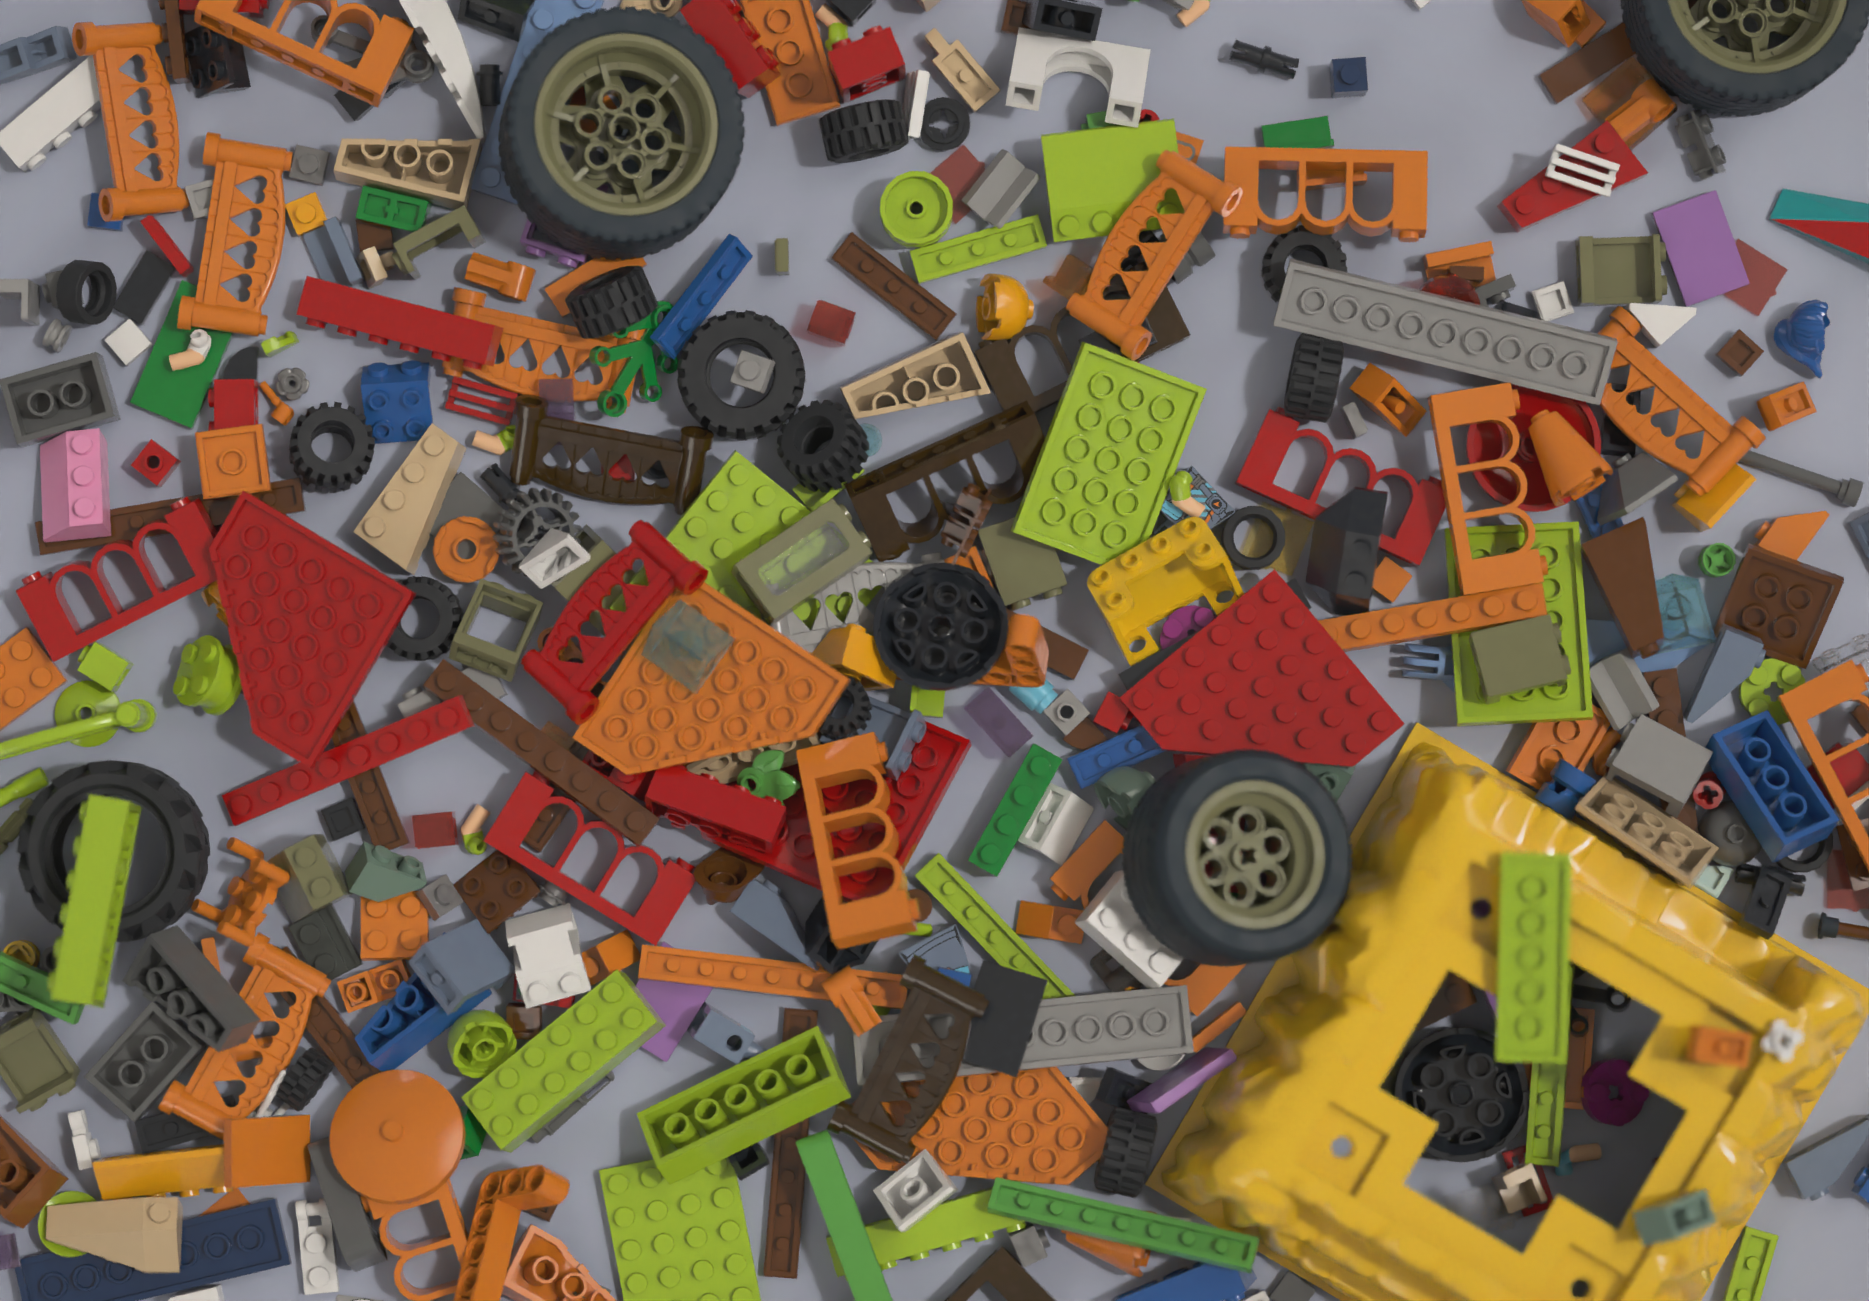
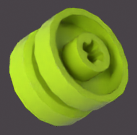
(912, 229)

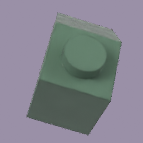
(1674, 1218)

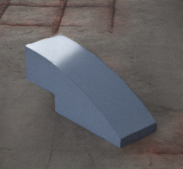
(35, 53)

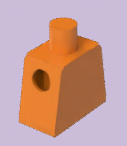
(1550, 15)

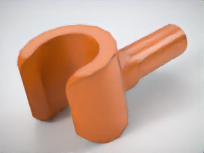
(283, 412)

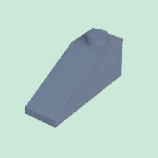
(1726, 667)
(773, 917)
(1825, 1161)

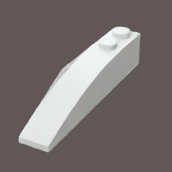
(449, 52)

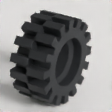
(857, 717)
(305, 1079)

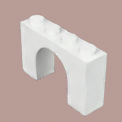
(1116, 66)

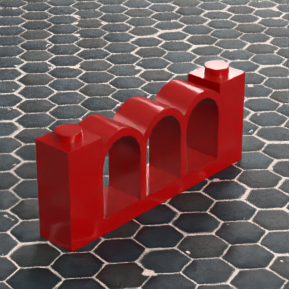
(1266, 456)
(53, 616)
(661, 901)

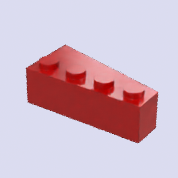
(1546, 197)
(715, 808)

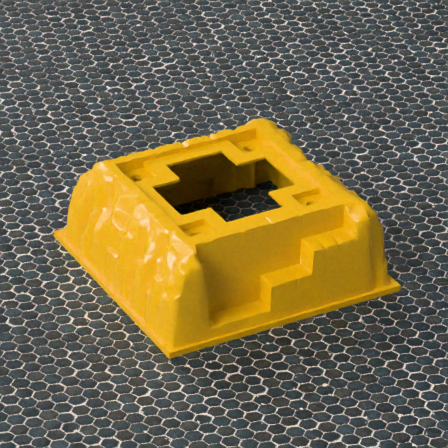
(1340, 1010)

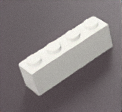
(53, 118)

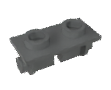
(1698, 132)

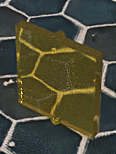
(1296, 534)

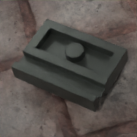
(326, 943)

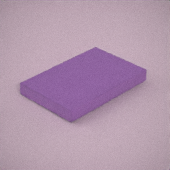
(1700, 248)
(677, 1008)
(1182, 1080)

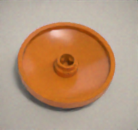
(397, 1136)

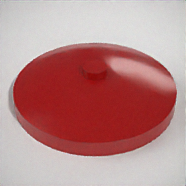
(1491, 442)

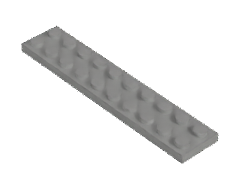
(1445, 332)
(1066, 1032)

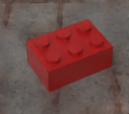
(735, 41)
(866, 63)

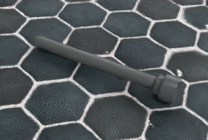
(1846, 490)

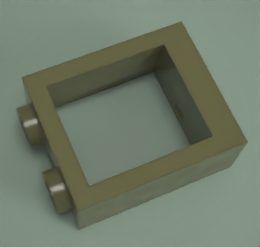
(485, 655)

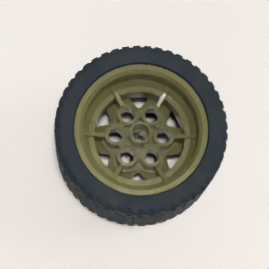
(679, 76)
(1745, 77)

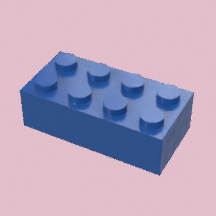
(1770, 786)

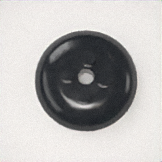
(934, 598)
(1496, 1091)

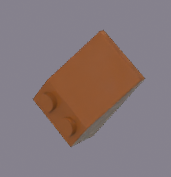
(26, 1177)

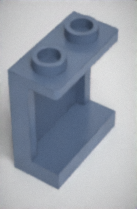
(891, 724)
(461, 965)

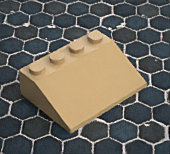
(1647, 831)

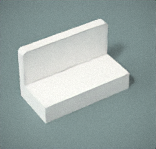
(1056, 823)

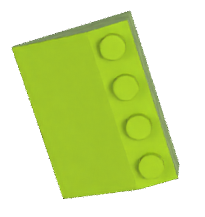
(1100, 173)

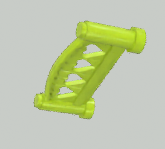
(135, 715)

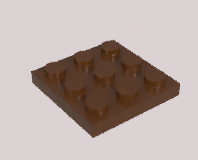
(1780, 603)

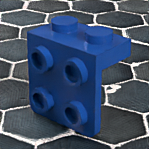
(397, 400)

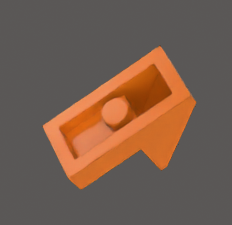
(1786, 406)
(1049, 922)
(609, 956)
(1718, 1046)

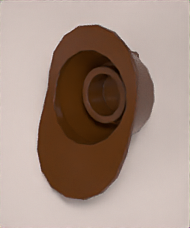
(725, 875)

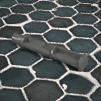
(555, 1123)

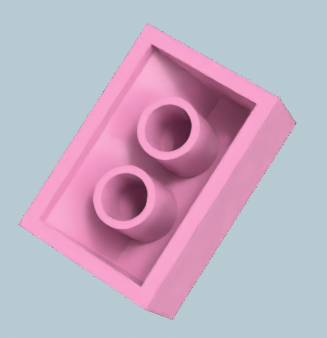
(75, 486)

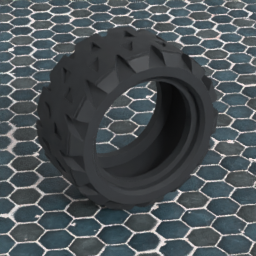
(173, 807)

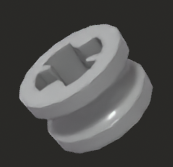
(57, 335)

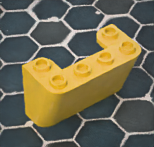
(1160, 579)

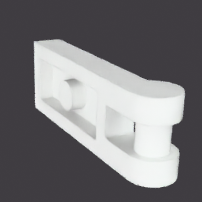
(317, 1248)

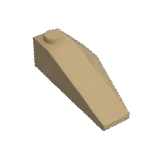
(728, 767)
(125, 1231)

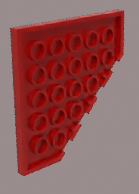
(300, 623)
(1264, 682)
(911, 809)

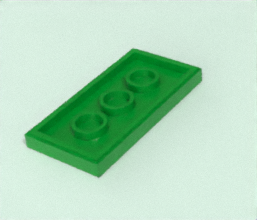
(182, 392)

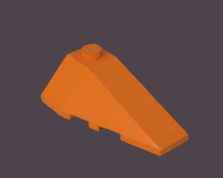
(546, 1271)

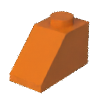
(1388, 399)
(1790, 534)

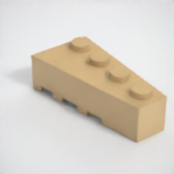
(923, 378)
(411, 501)

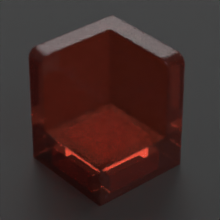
(831, 322)
(435, 830)

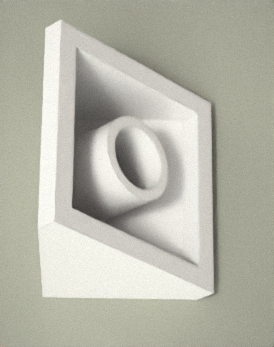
(915, 1191)

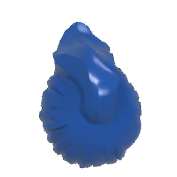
(1803, 334)

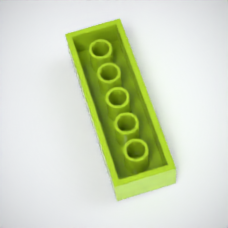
(95, 901)
(563, 1061)
(743, 1105)

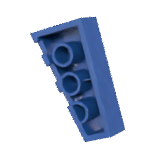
(408, 1024)
(1200, 1283)

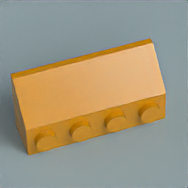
(162, 1173)

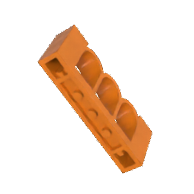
(367, 82)
(1408, 197)
(1471, 407)
(1813, 698)
(1086, 864)
(876, 916)
(457, 1236)

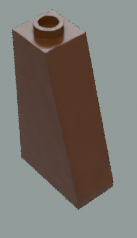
(1626, 579)

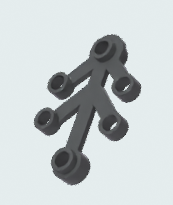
(411, 58)

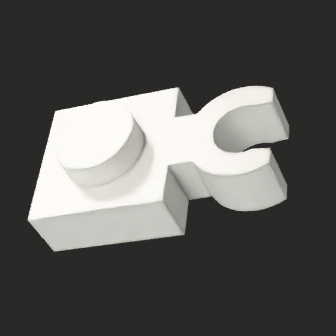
(85, 1147)

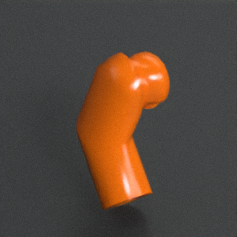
(1604, 750)

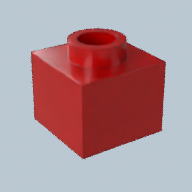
(167, 464)
(1113, 714)

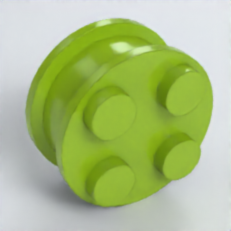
(208, 676)

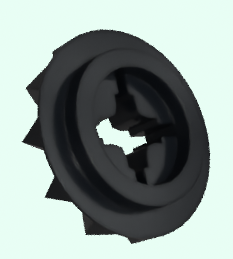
(954, 112)

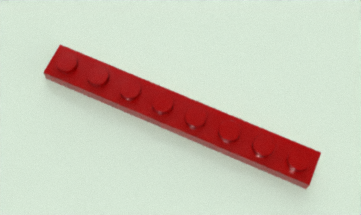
(349, 760)

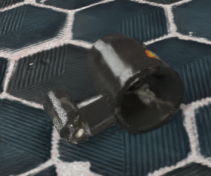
(1119, 979)

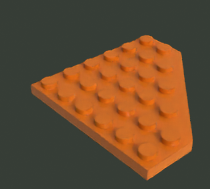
(753, 699)
(1006, 1128)

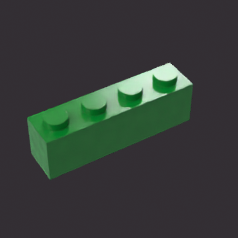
(1015, 809)

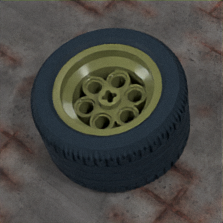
(1303, 863)

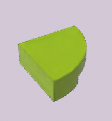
(276, 345)

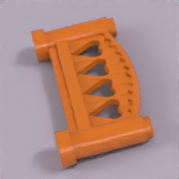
(132, 190)
(1199, 196)
(213, 305)
(545, 340)
(1722, 442)
(272, 972)

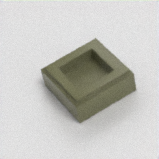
(782, 256)

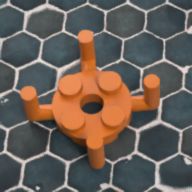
(247, 895)

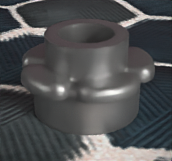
(296, 391)
(553, 894)

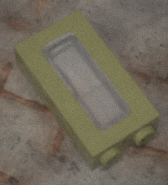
(802, 561)

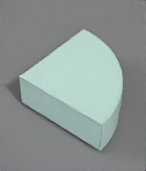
(1714, 879)

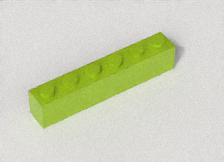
(943, 1227)

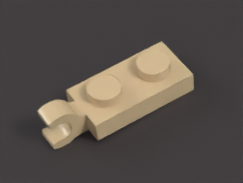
(962, 71)

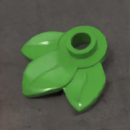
(769, 777)

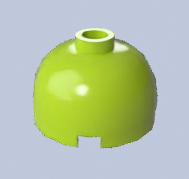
(480, 1042)

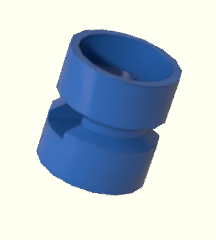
(1565, 778)

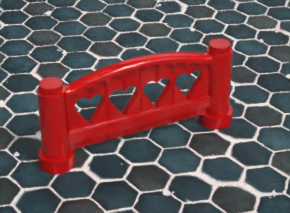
(665, 570)

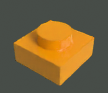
(306, 213)

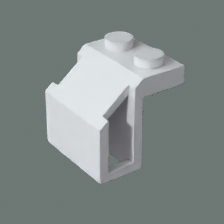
(547, 955)

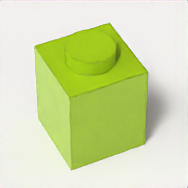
(104, 666)

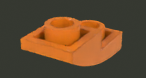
(373, 985)

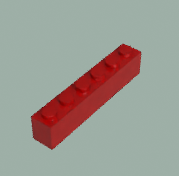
(399, 321)

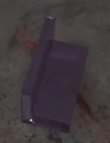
(998, 722)

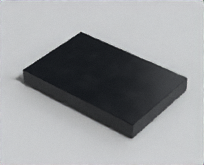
(1003, 1032)

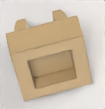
(375, 266)

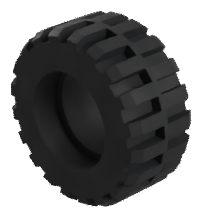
(731, 330)

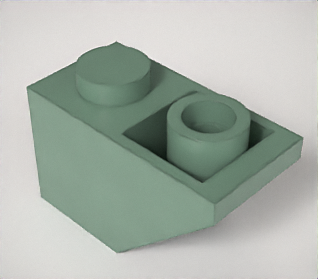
(383, 874)

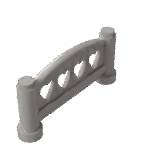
(865, 576)

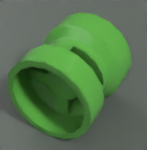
(1722, 560)

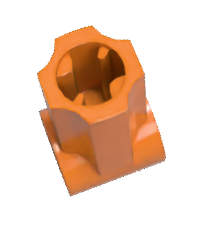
(1646, 105)
(507, 278)
(847, 994)

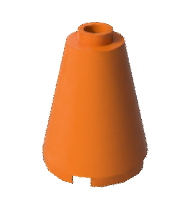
(1566, 458)
(1119, 1255)

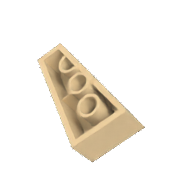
(416, 168)

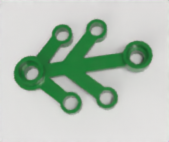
(639, 354)

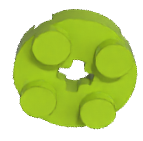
(1752, 689)

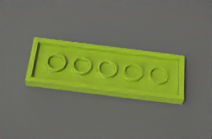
(1533, 957)

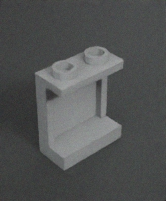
(1659, 762)

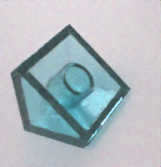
(1683, 613)
(686, 645)

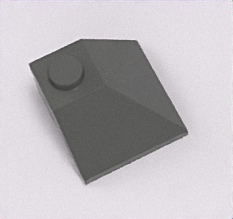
(1631, 485)

